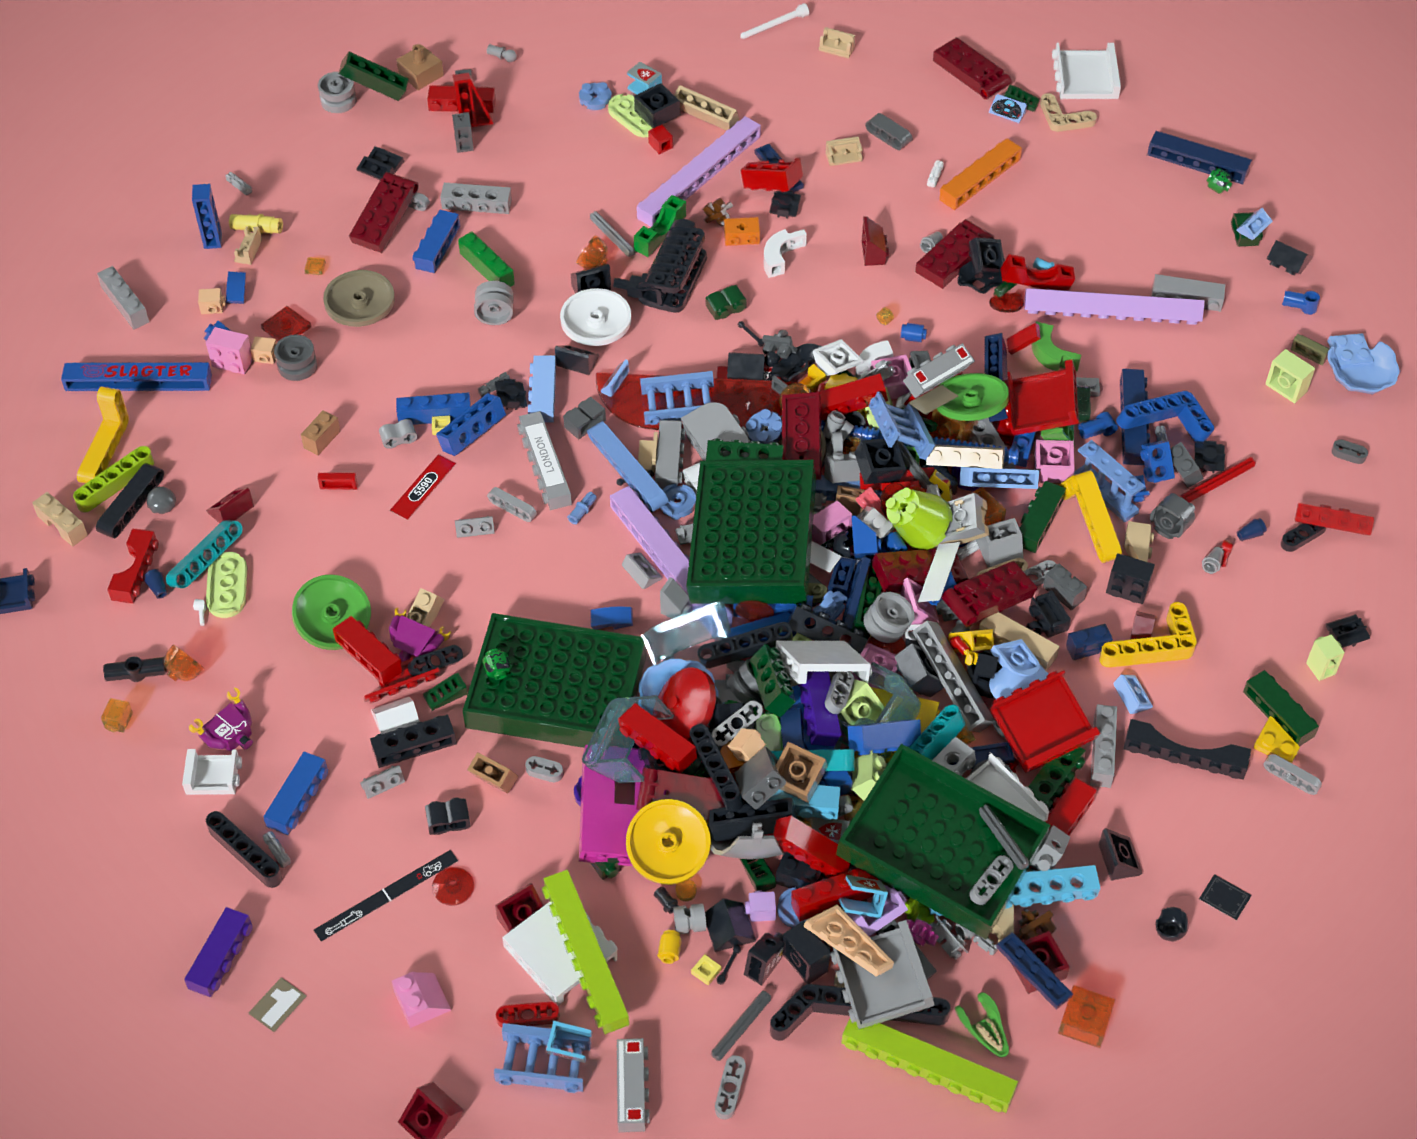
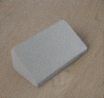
(641, 570)

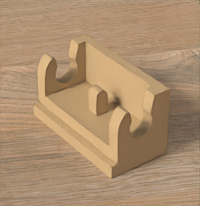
(837, 42)
(843, 151)
(248, 246)

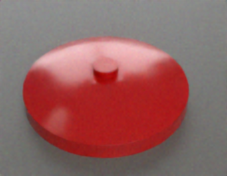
(691, 699)

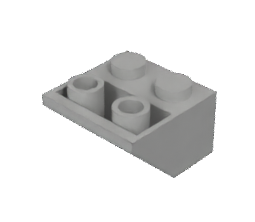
(1002, 543)

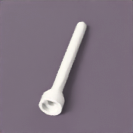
(801, 11)

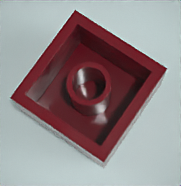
(1049, 953)

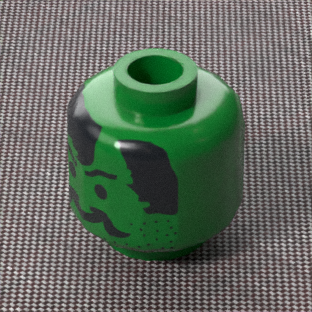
(1219, 181)
(496, 664)

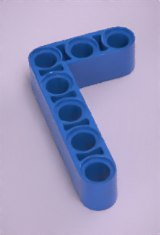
(1177, 404)

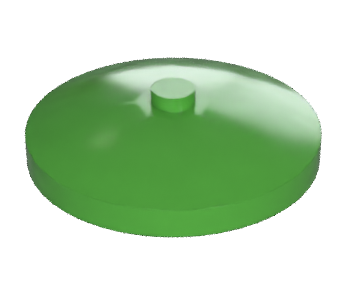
(977, 398)
(325, 604)

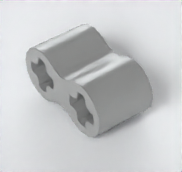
(398, 433)

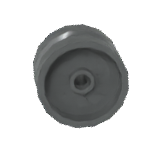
(295, 357)
(744, 684)

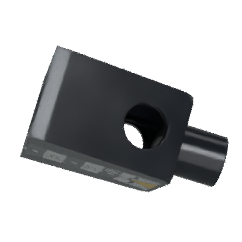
(764, 957)

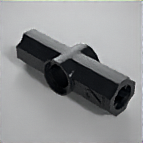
(134, 669)

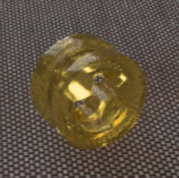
(885, 316)

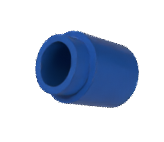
(913, 332)

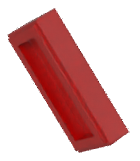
(1023, 338)
(337, 481)

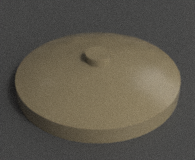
(359, 298)

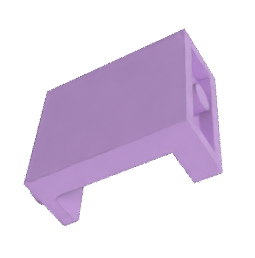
(893, 908)

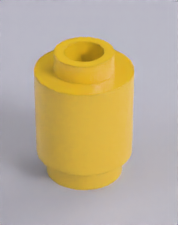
(669, 946)

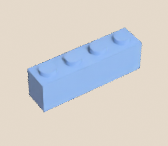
(543, 387)
(999, 477)

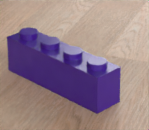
(822, 725)
(218, 952)

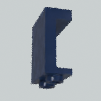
(17, 593)

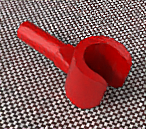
(1227, 548)

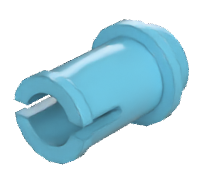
(1042, 265)

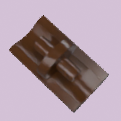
(717, 211)
(1043, 923)

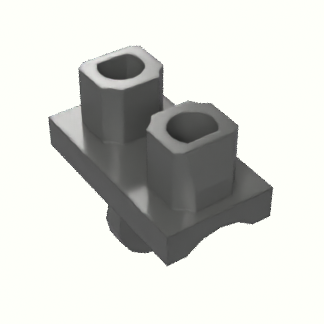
(779, 342)

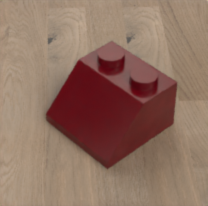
(873, 243)
(430, 1113)

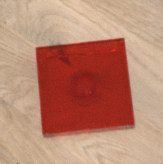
(285, 323)

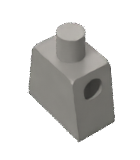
(876, 522)
(1048, 854)

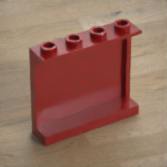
(1042, 401)
(1043, 721)

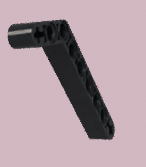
(839, 1007)

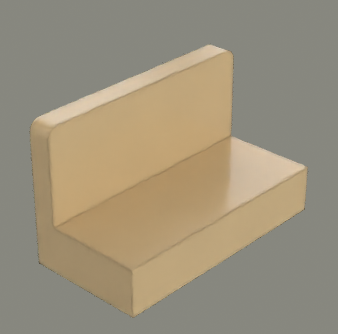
(648, 453)

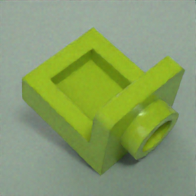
(918, 911)

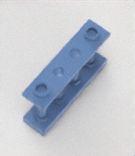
(672, 383)
(911, 425)
(1108, 466)
(536, 1037)

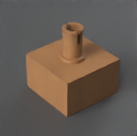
(420, 67)
(801, 771)

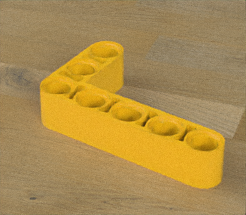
(108, 435)
(1095, 514)
(1179, 643)

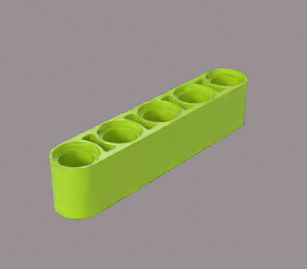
(111, 479)

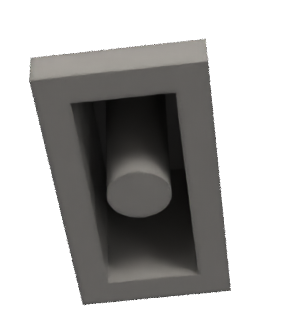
(673, 600)

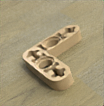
(1061, 122)

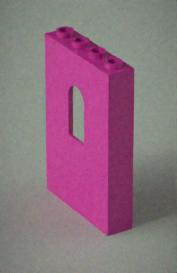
(603, 821)

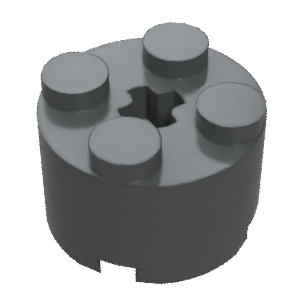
(1173, 516)

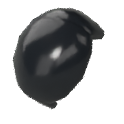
(841, 545)
(1172, 924)

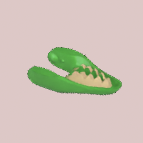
(990, 1029)

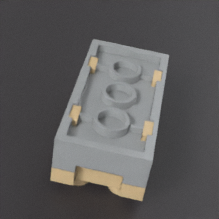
(967, 520)

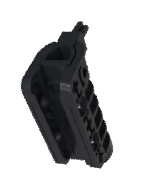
(670, 269)

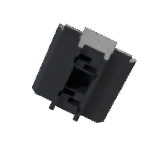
(785, 204)
(511, 393)
(1209, 456)
(1348, 630)

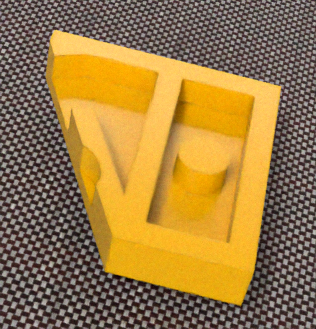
(1276, 741)

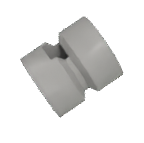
(689, 918)

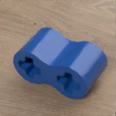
(893, 543)

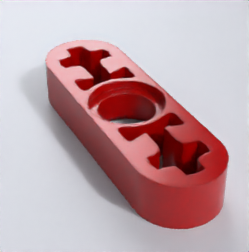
(534, 1021)

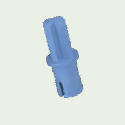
(582, 508)

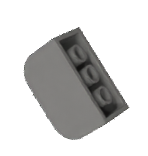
(713, 422)

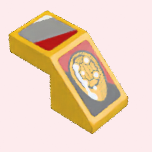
(944, 484)

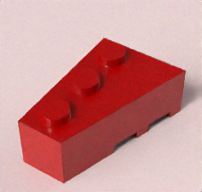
(470, 101)
(773, 176)

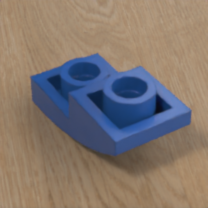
(235, 287)
(617, 617)

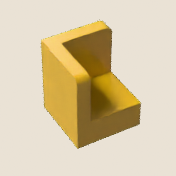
(814, 378)

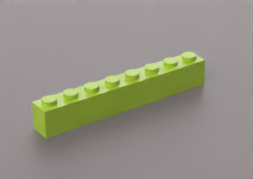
(586, 952)
(932, 1063)

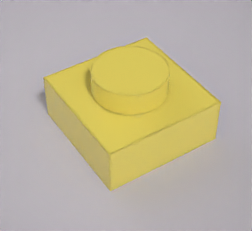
(439, 423)
(706, 969)

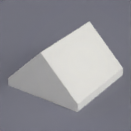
(836, 357)
(395, 715)

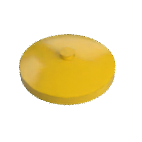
(668, 841)

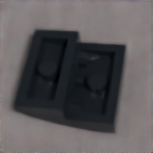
(379, 163)

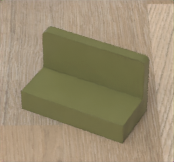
(1310, 349)

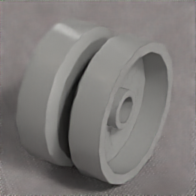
(336, 93)
(493, 303)
(888, 617)

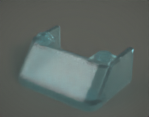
(686, 631)
(901, 706)
(610, 748)

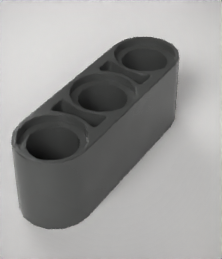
(888, 131)

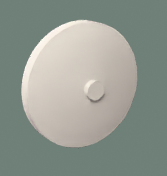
(595, 317)

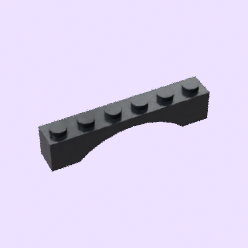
(1226, 760)

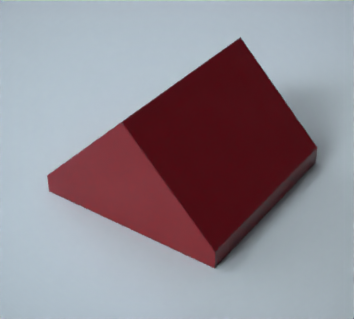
(232, 505)
(518, 907)

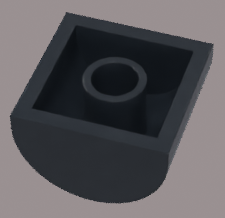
(986, 257)

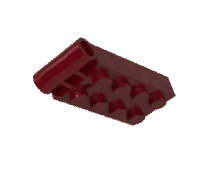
(971, 68)
(383, 212)
(950, 254)
(802, 428)
(894, 567)
(989, 593)
(690, 789)

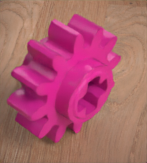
(922, 932)

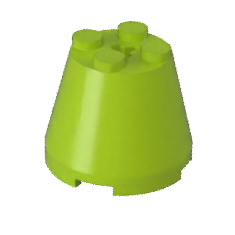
(919, 517)

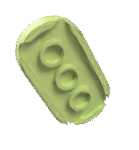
(623, 111)
(226, 585)

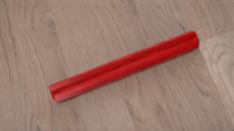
(1218, 480)

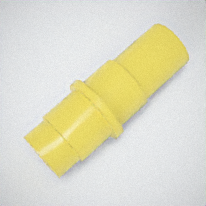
(265, 223)

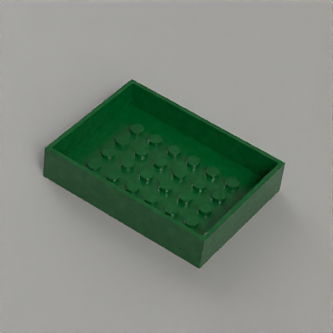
(752, 532)
(555, 682)
(932, 844)

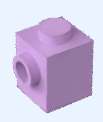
(761, 906)

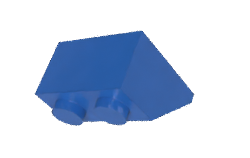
(864, 540)

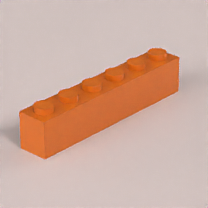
(980, 174)

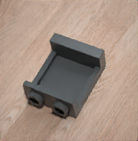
(759, 778)

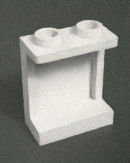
(211, 773)

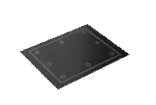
(1225, 897)

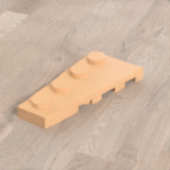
(847, 937)

